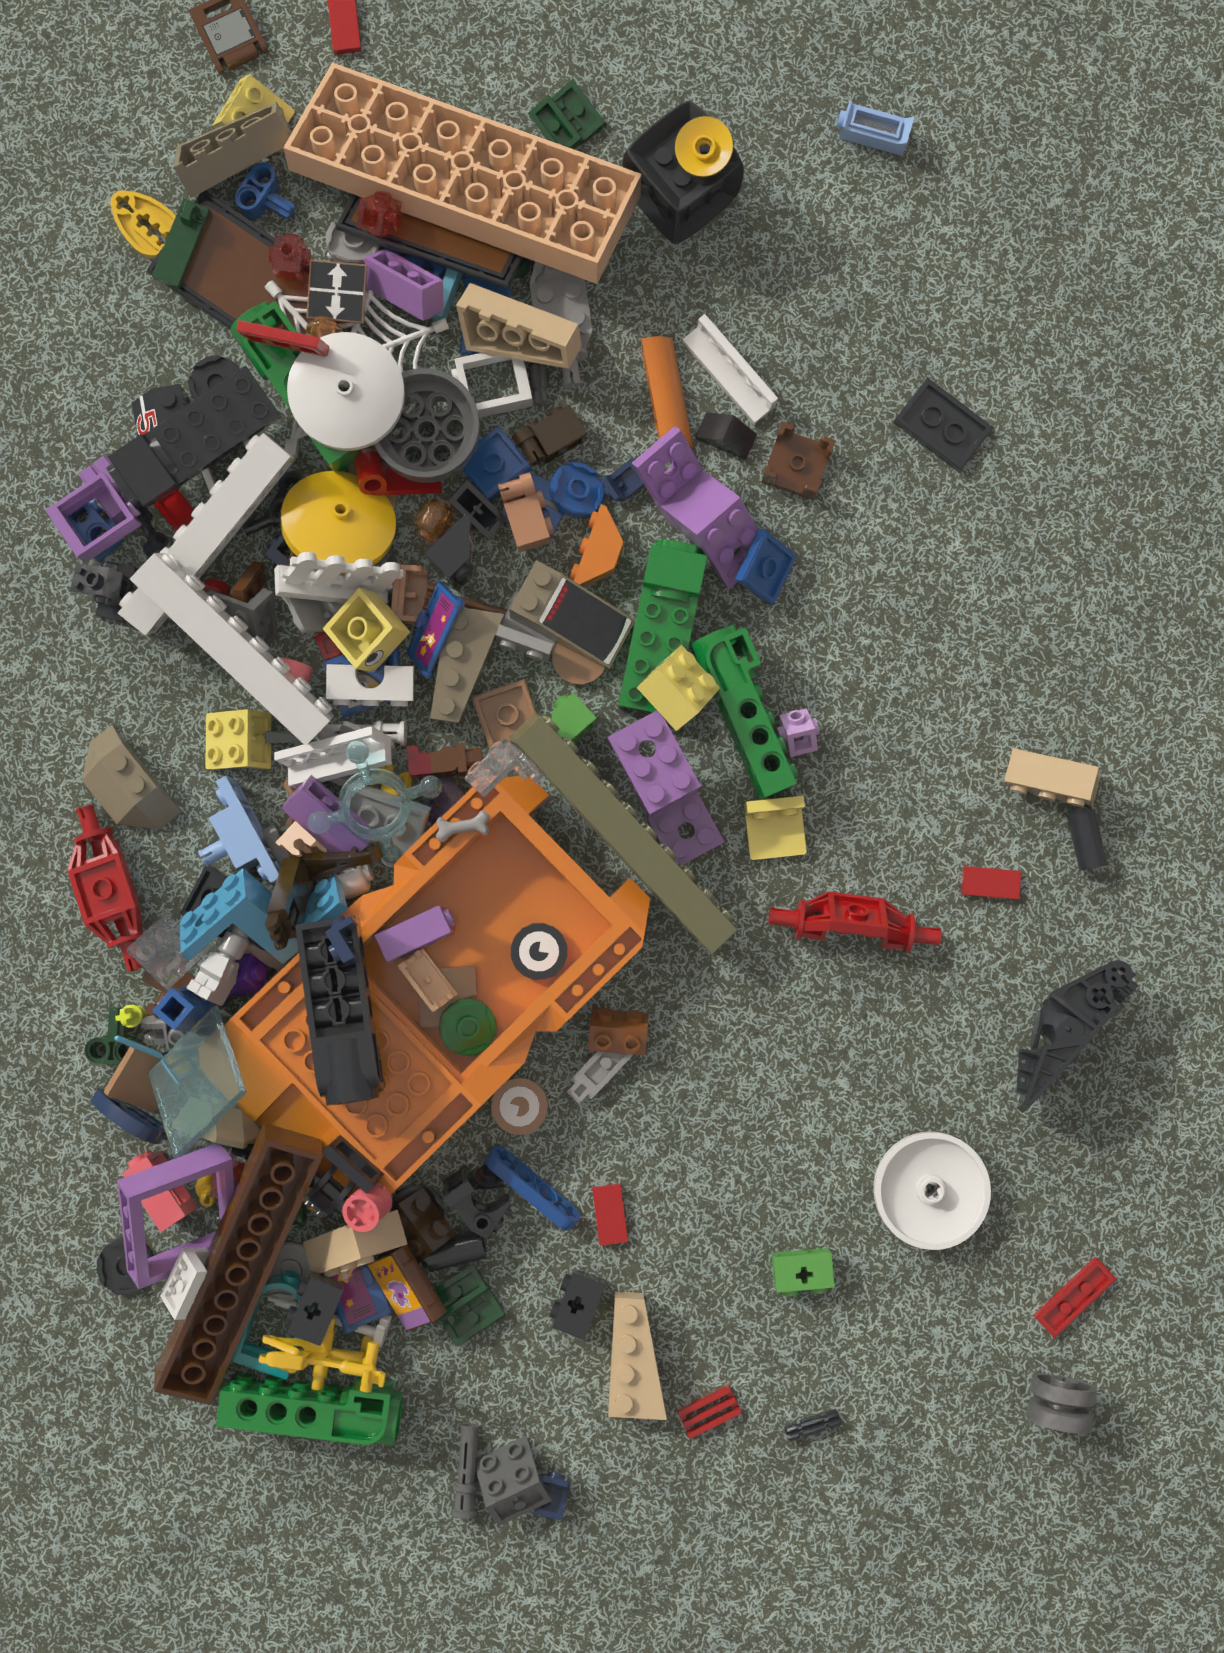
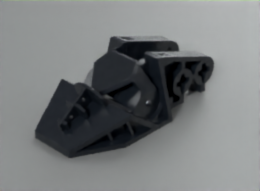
(1068, 1024)

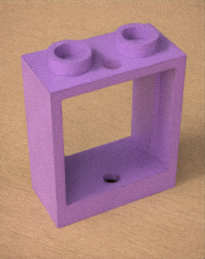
(60, 510)
(416, 933)

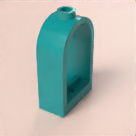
(248, 1353)

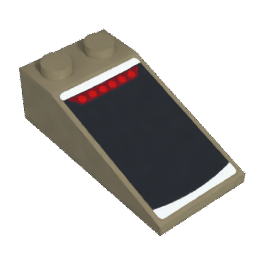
(570, 615)

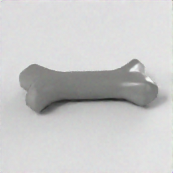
(447, 829)

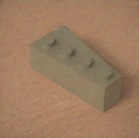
(230, 148)
(463, 662)

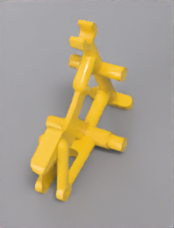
(324, 1356)

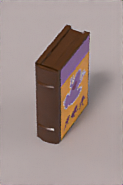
(406, 1288)

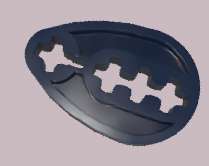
(129, 1117)

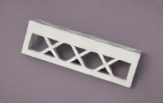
(730, 370)
(328, 758)

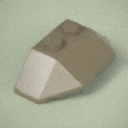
(126, 784)
(233, 1130)

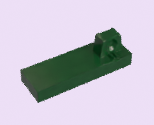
(181, 243)

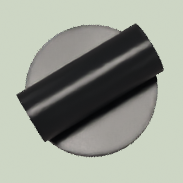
(487, 1179)

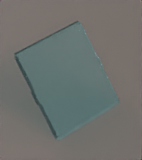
(196, 1082)

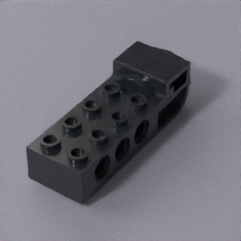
(192, 439)
(339, 1017)

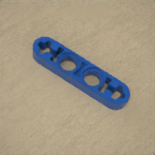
(532, 1188)

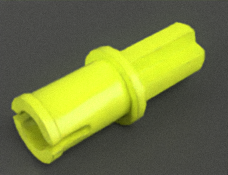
(131, 1015)

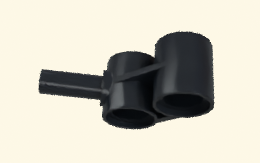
(274, 507)

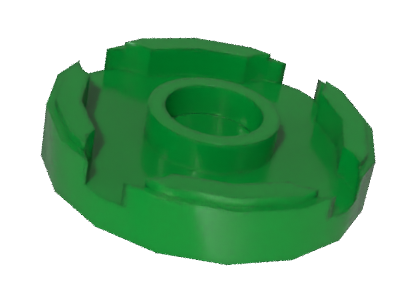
(467, 1027)

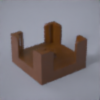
(797, 462)

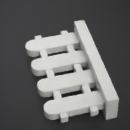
(322, 579)

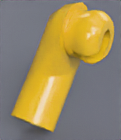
(202, 1189)

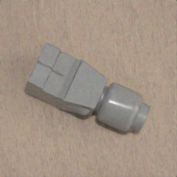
(220, 970)

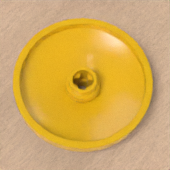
(335, 518)

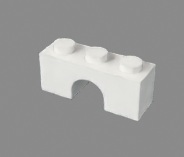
(344, 685)

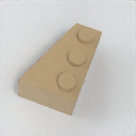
(1053, 778)
(349, 1249)

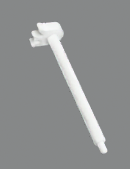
(378, 1333)

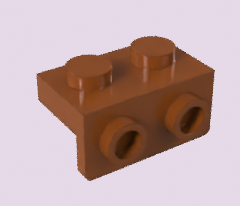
(618, 1031)

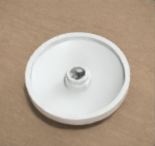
(350, 417)
(951, 1209)

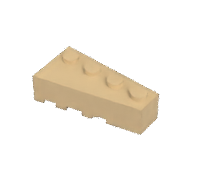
(516, 330)
(634, 1372)

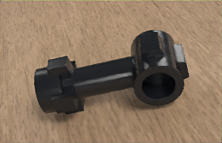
(155, 540)

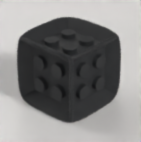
(671, 196)

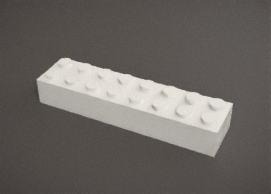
(215, 522)
(233, 647)

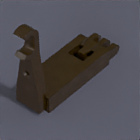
(296, 882)

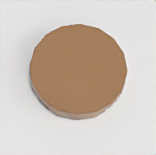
(574, 667)

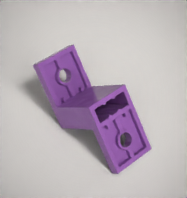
(697, 504)
(666, 787)

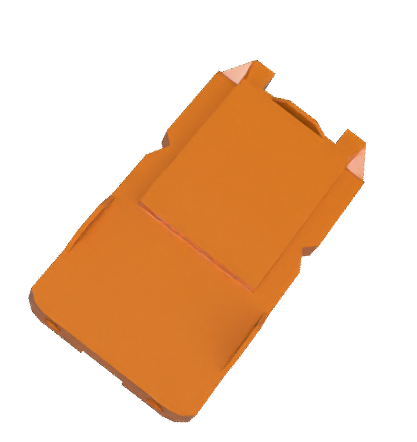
(493, 892)

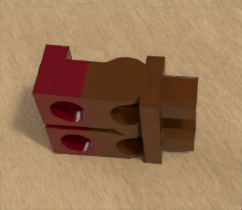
(445, 762)

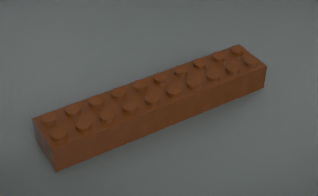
(239, 1263)

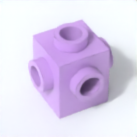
(798, 732)

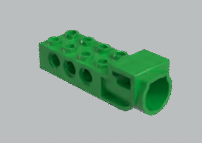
(275, 365)
(663, 614)
(738, 692)
(338, 1414)

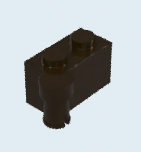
(550, 437)

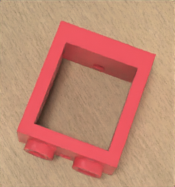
(167, 1206)

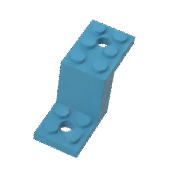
(245, 904)

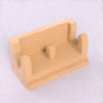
(298, 841)
(427, 980)

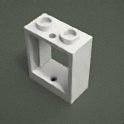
(500, 405)

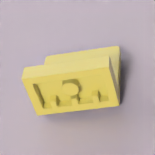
(249, 97)
(238, 740)
(775, 827)

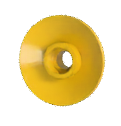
(699, 133)

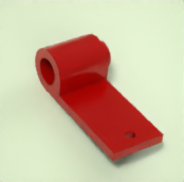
(381, 480)

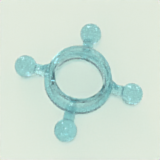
(358, 753)

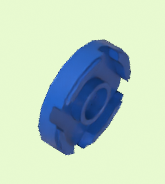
(576, 490)

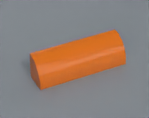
(665, 386)

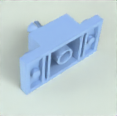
(239, 834)

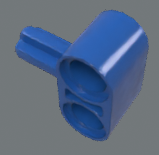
(263, 193)

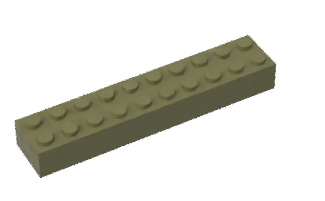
(620, 830)

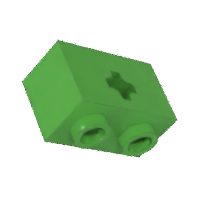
(788, 1263)

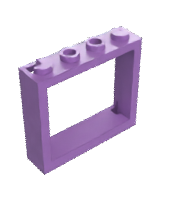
(158, 1180)

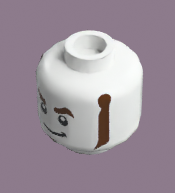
(356, 880)

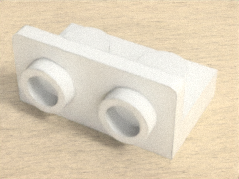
(185, 1281)

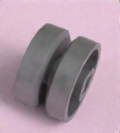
(1061, 1403)

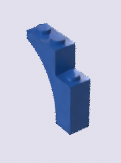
(184, 1008)

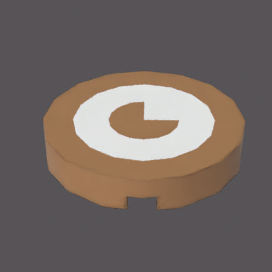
(519, 1106)

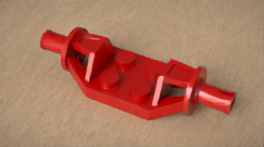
(105, 887)
(855, 915)

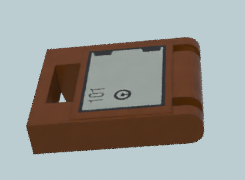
(228, 34)

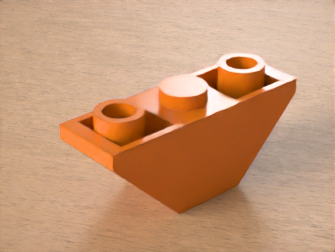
(599, 551)

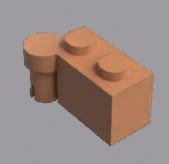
(525, 513)

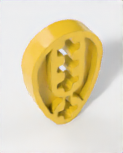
(148, 209)

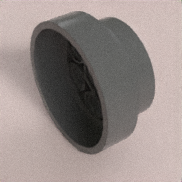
(427, 388)

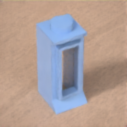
(874, 128)

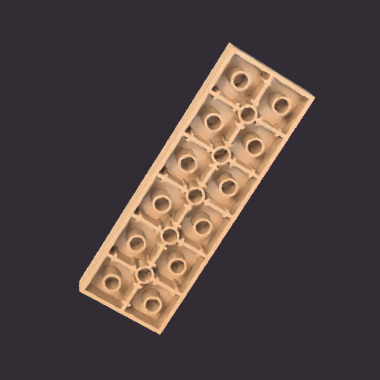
(464, 172)

